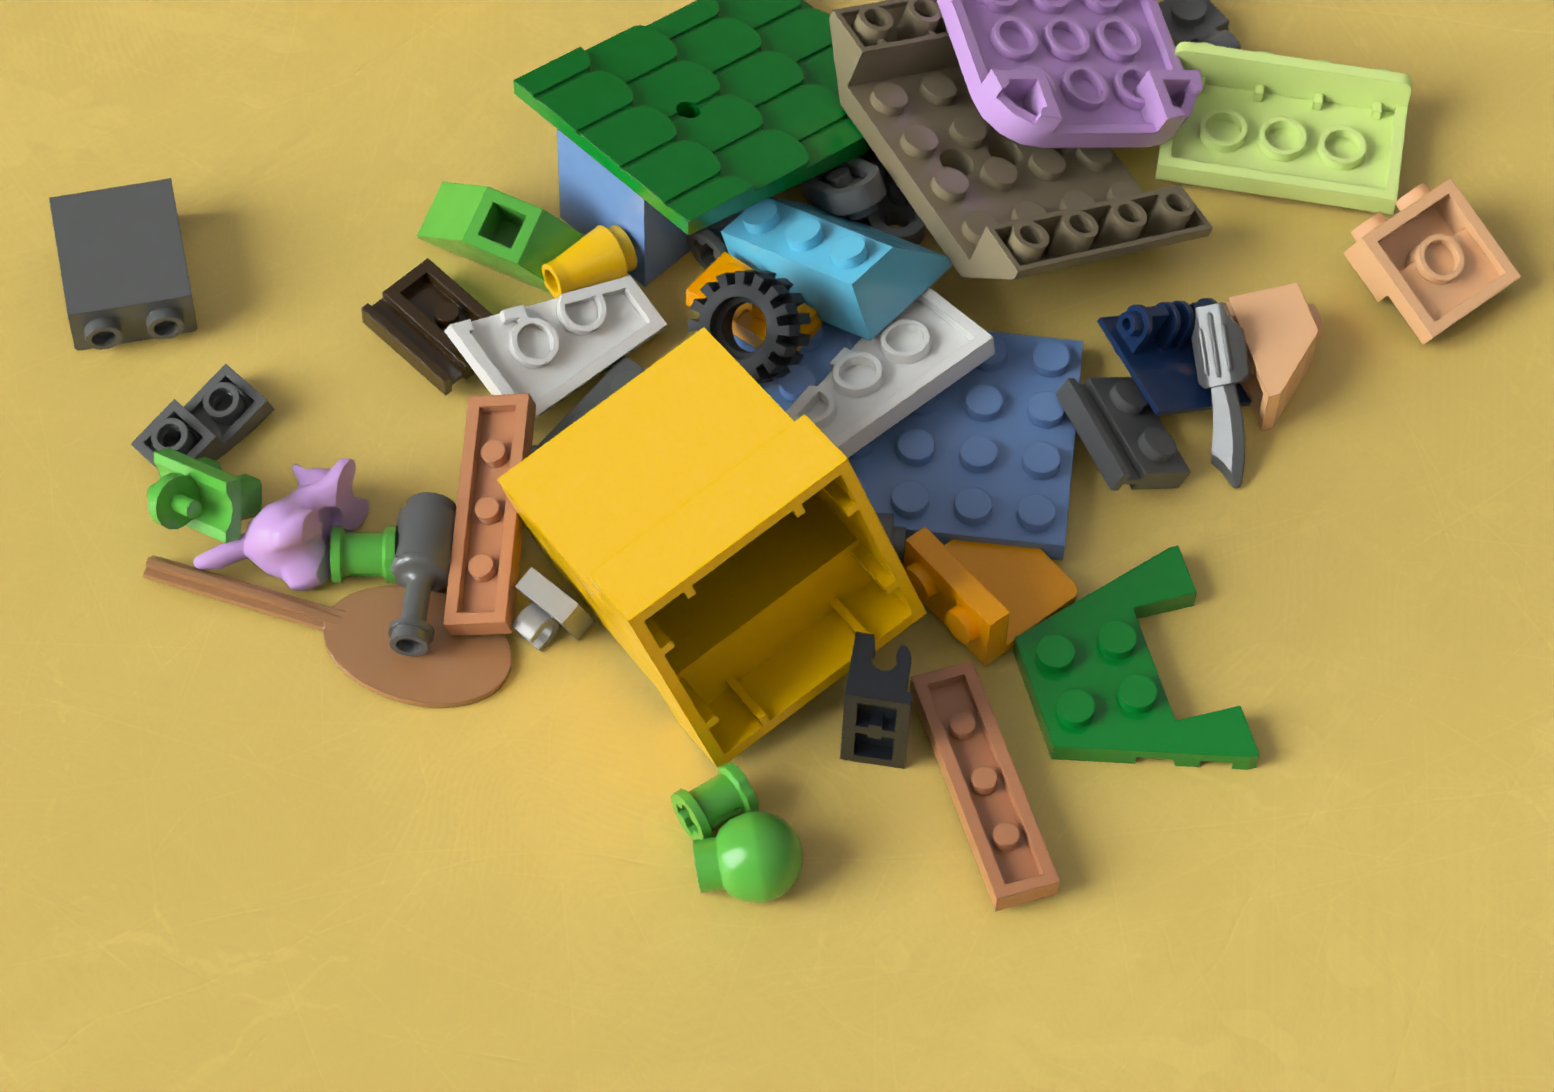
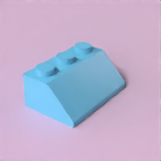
(840, 266)

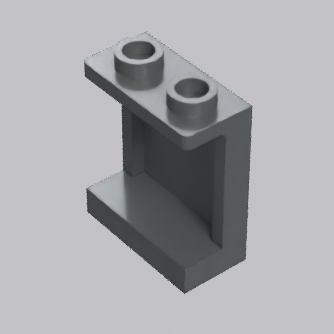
(123, 265)

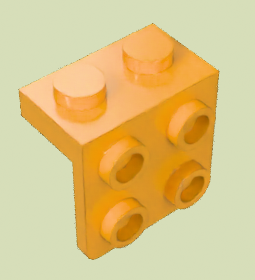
(986, 589)

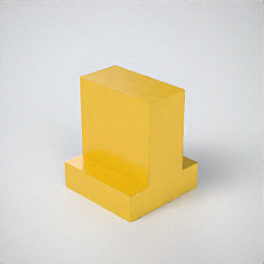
(715, 543)

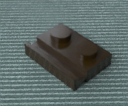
(414, 322)

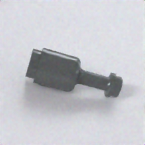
(420, 566)

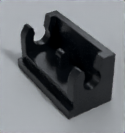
(876, 707)

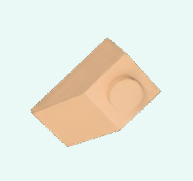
(1279, 345)

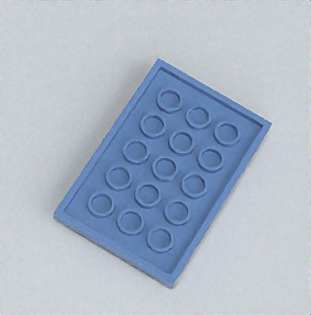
(977, 458)

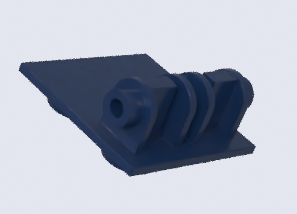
(1160, 355)

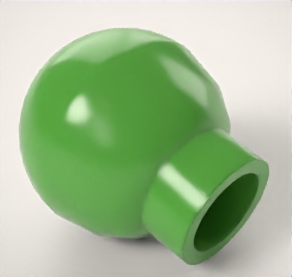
(751, 858)

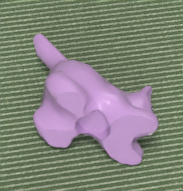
(293, 533)

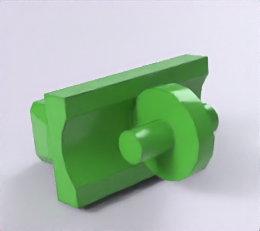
(202, 496)

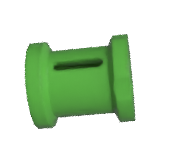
(362, 554)
(714, 802)

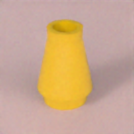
(592, 260)

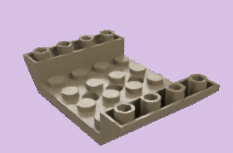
(989, 214)

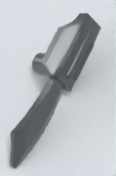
(1221, 364)

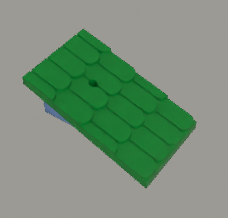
(692, 120)

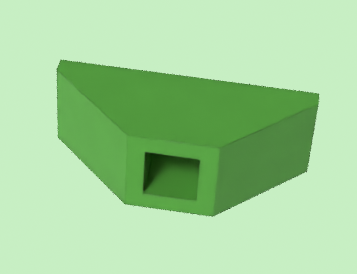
(496, 231)

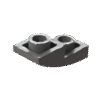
(210, 422)

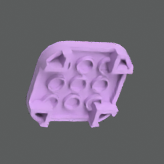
(1072, 70)

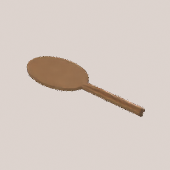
(357, 637)

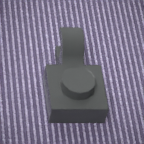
(1197, 23)

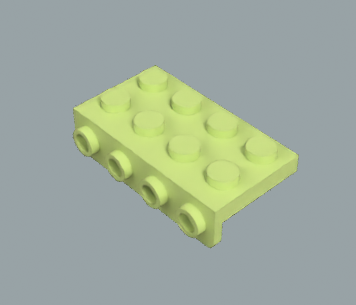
(1291, 129)

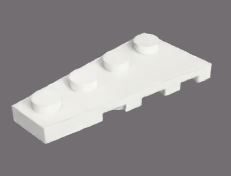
(894, 372)

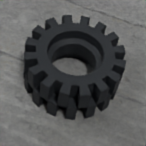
(779, 311)

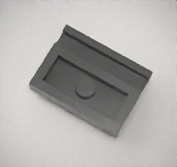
(1123, 433)

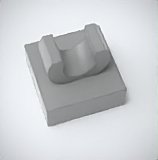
(548, 611)

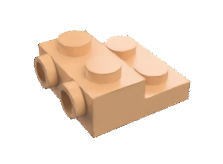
(1431, 259)

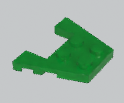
(1100, 686)

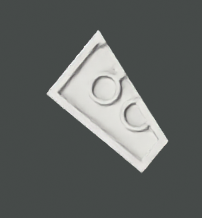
(557, 342)

